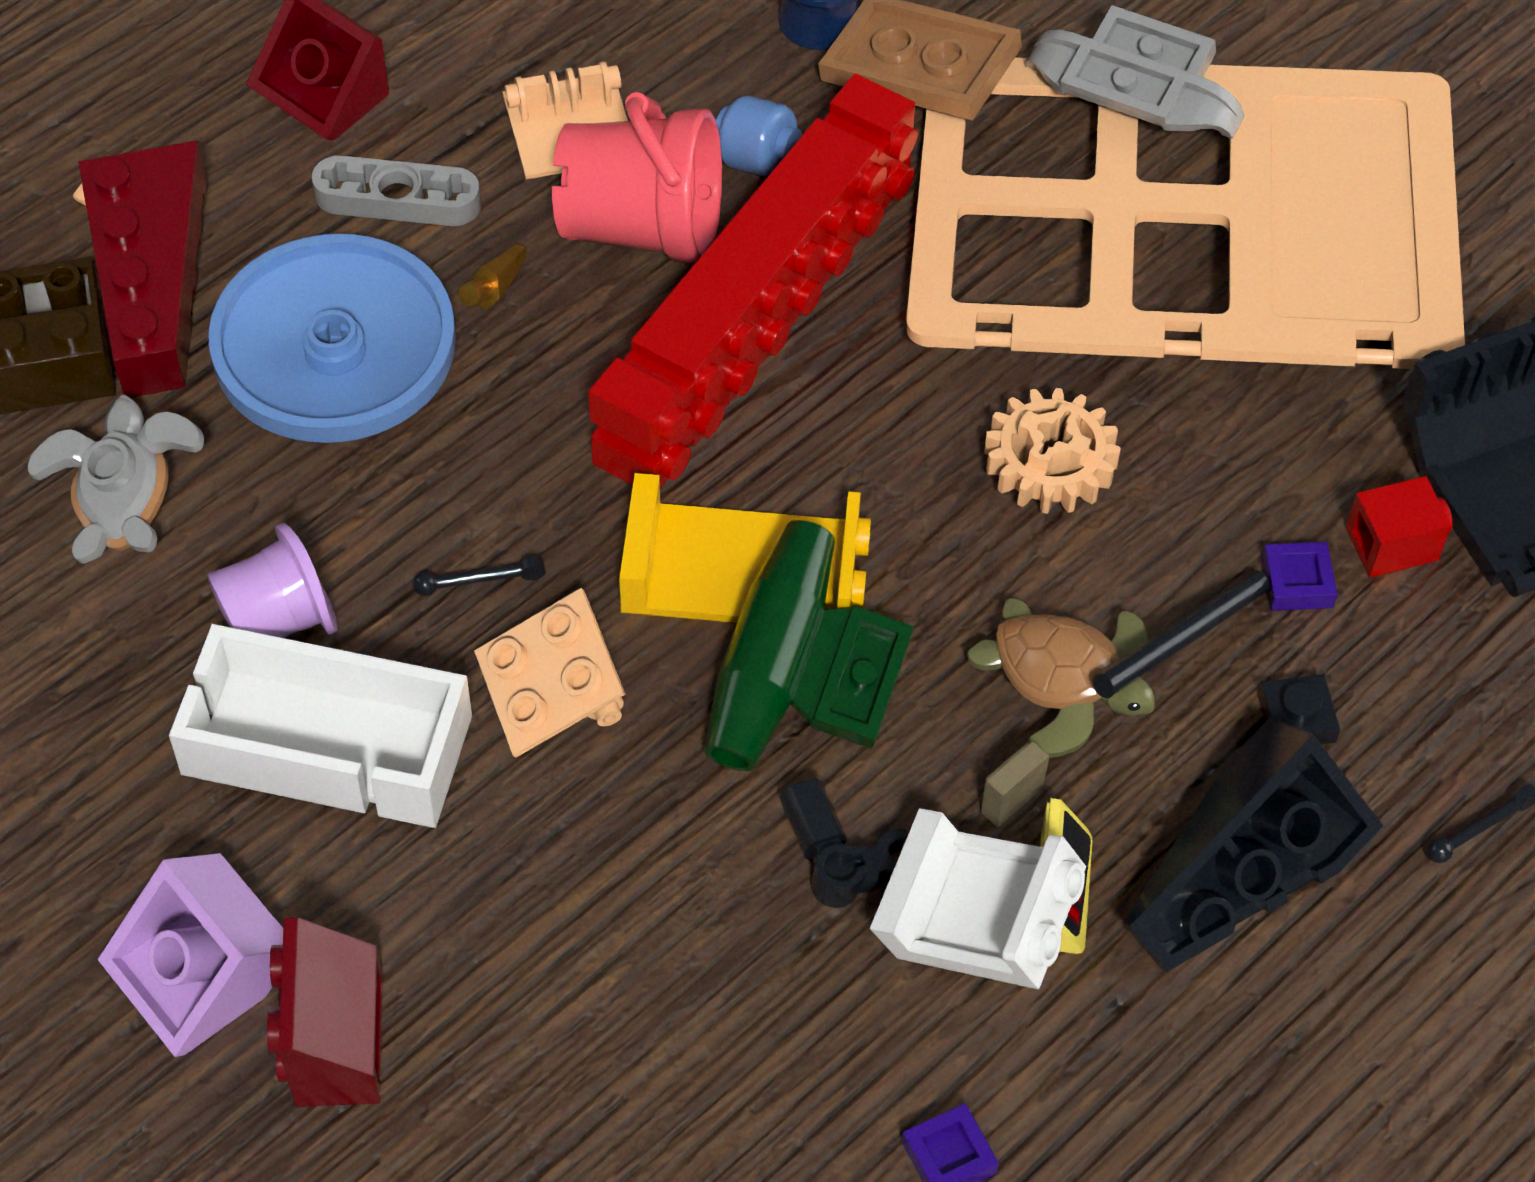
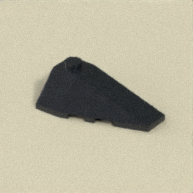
(1260, 832)

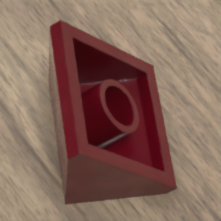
(320, 67)

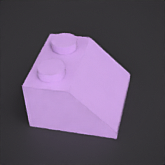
(193, 950)

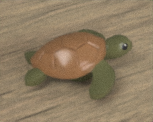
(1054, 667)

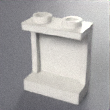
(978, 902)

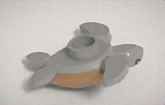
(118, 477)

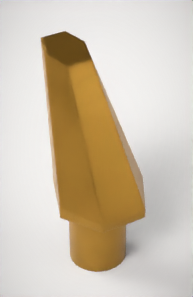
(493, 279)

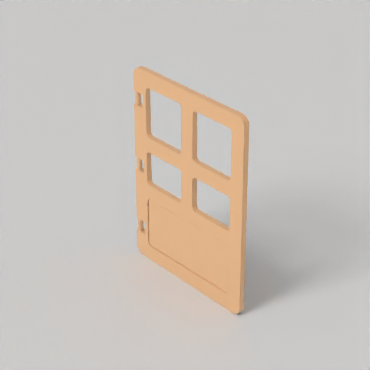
(1329, 210)

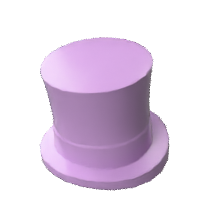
(274, 590)

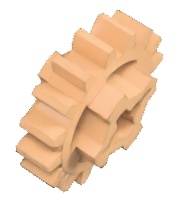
(1056, 448)

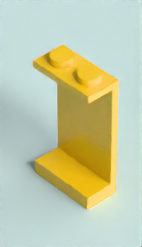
(706, 558)

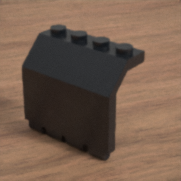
(1477, 447)

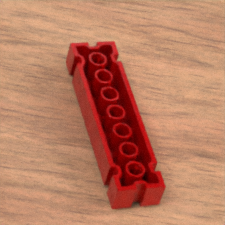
(753, 284)

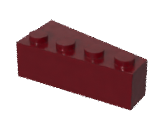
(145, 250)

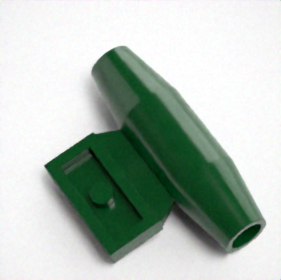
(792, 652)

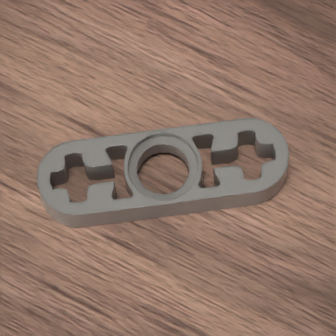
(437, 179)

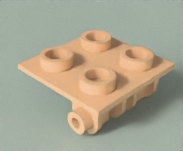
(541, 109)
(551, 674)

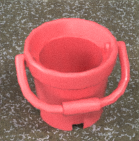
(641, 180)

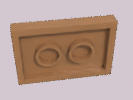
(923, 54)

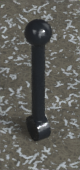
(528, 568)
(1441, 849)

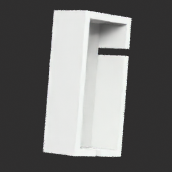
(322, 725)

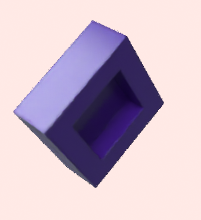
(1299, 576)
(950, 1148)

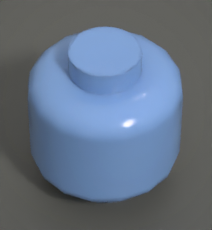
(756, 134)

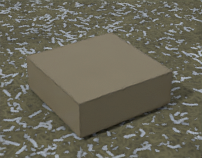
(1014, 783)

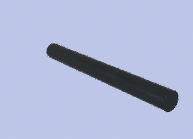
(1180, 634)

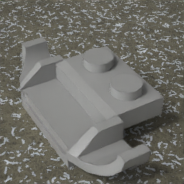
(1140, 71)

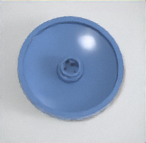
(332, 338)

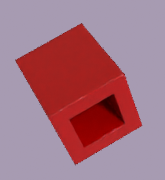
(1398, 526)

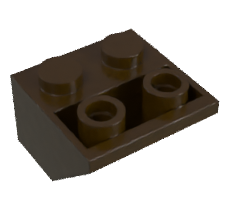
(52, 336)

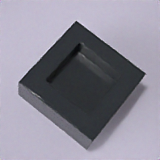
(1301, 704)

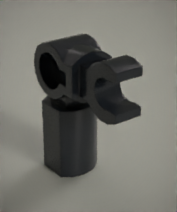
(839, 869)

